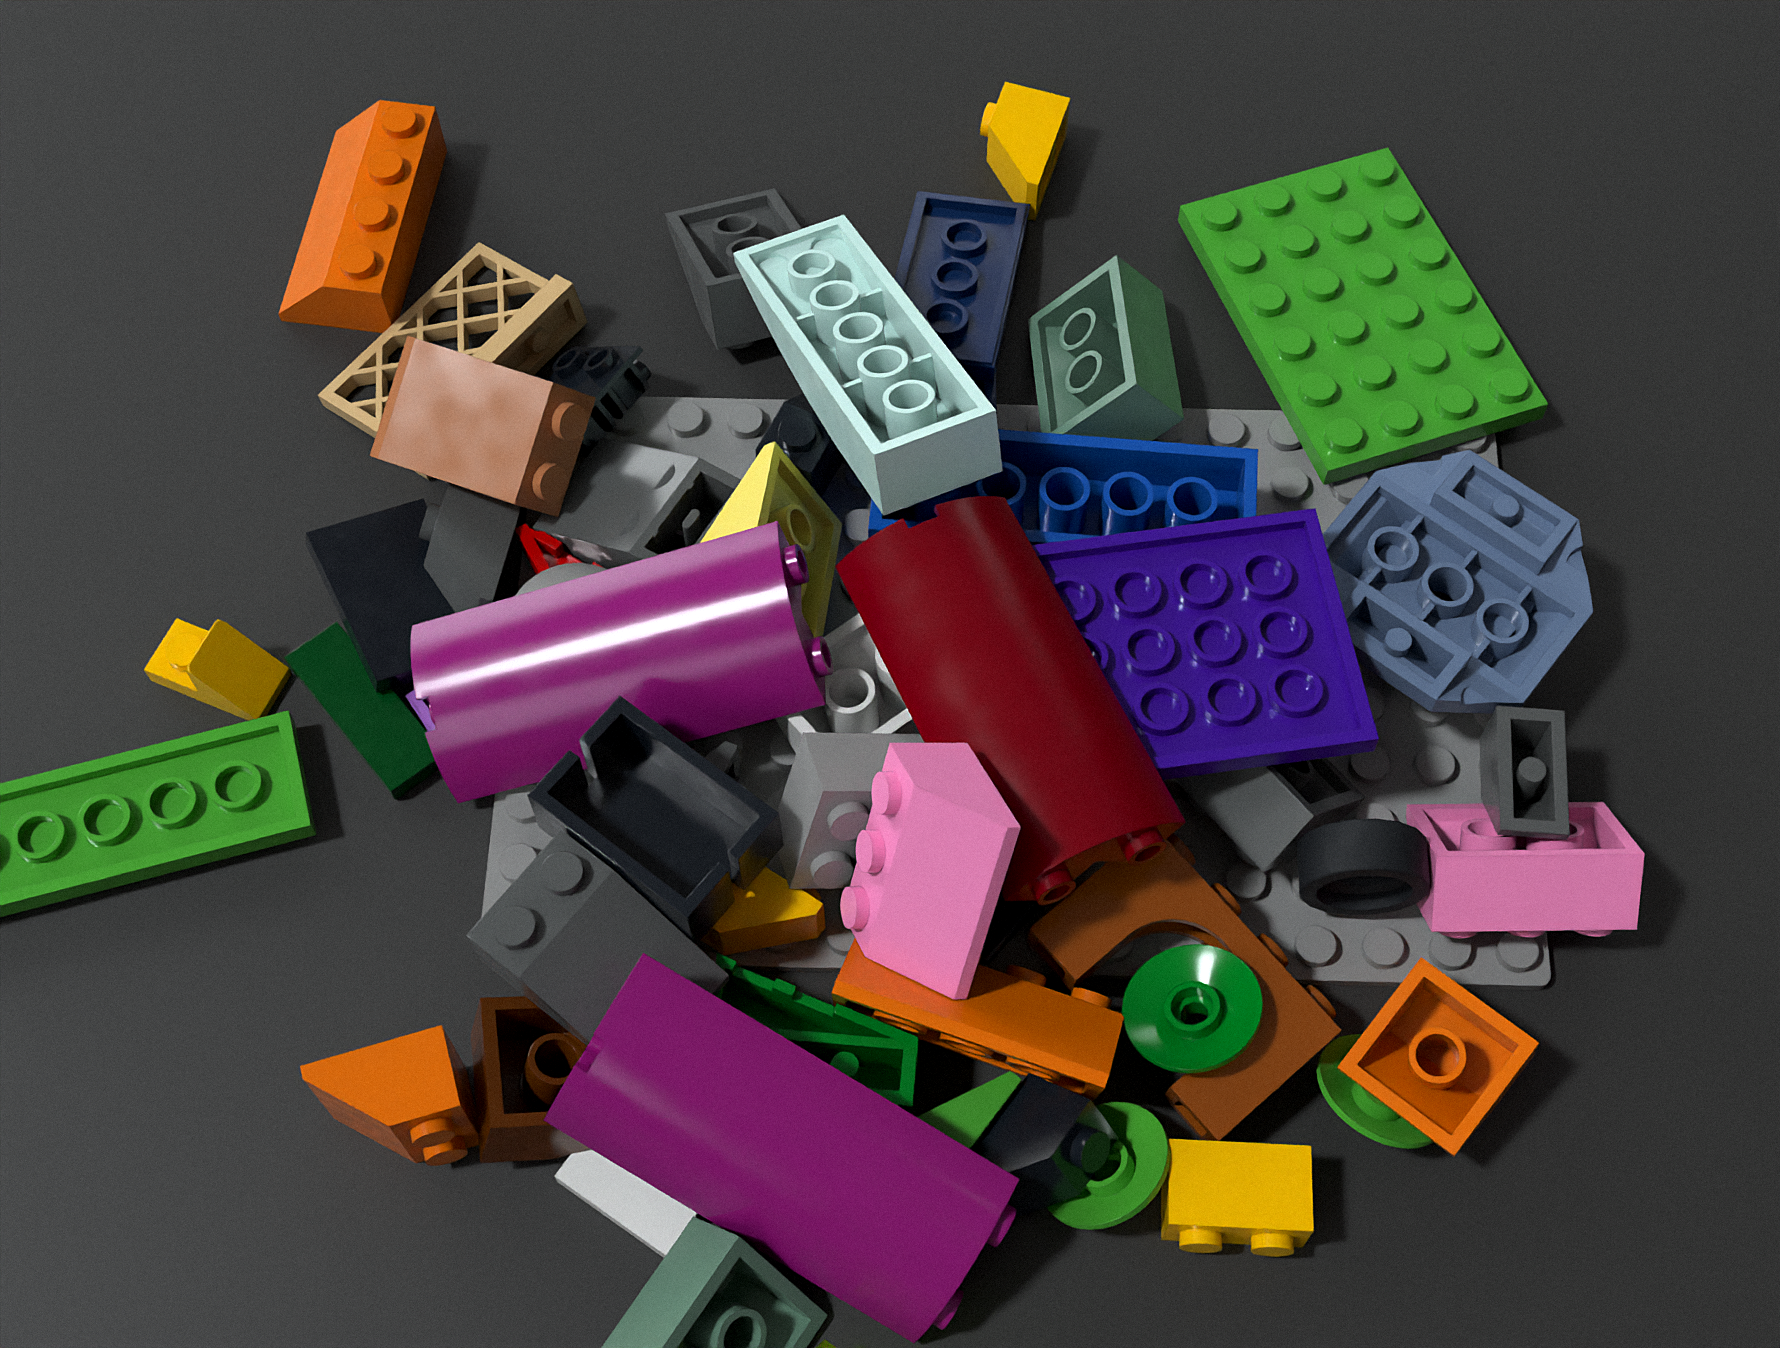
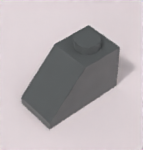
(468, 545)
(1525, 772)

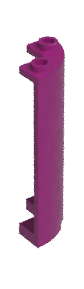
(683, 636)
(784, 1151)

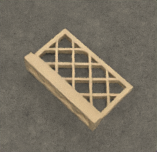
(522, 343)

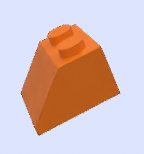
(1438, 1057)
(402, 1095)

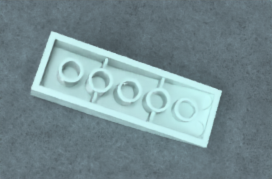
(871, 365)

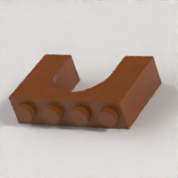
(1171, 897)

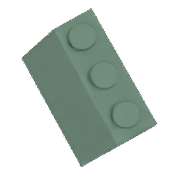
(1106, 358)
(716, 1295)

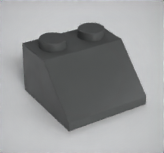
(1272, 805)

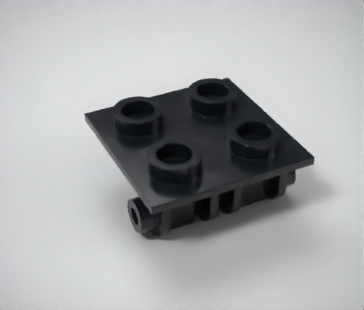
(609, 376)

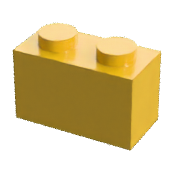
(1237, 1196)

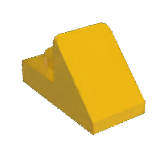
(218, 668)

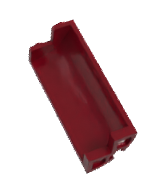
(1003, 667)

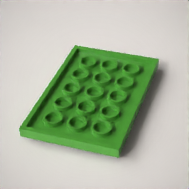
(1360, 315)

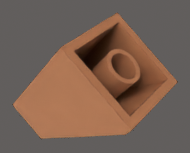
(482, 426)

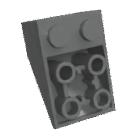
(637, 503)

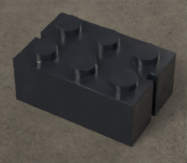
(659, 817)

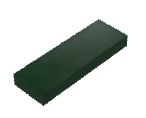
(372, 722)

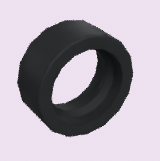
(1363, 867)

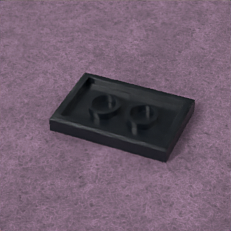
(380, 586)

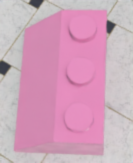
(930, 865)
(1528, 882)

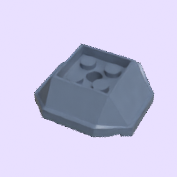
(1488, 546)

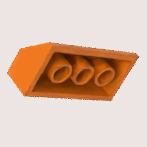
(367, 219)
(1002, 1023)

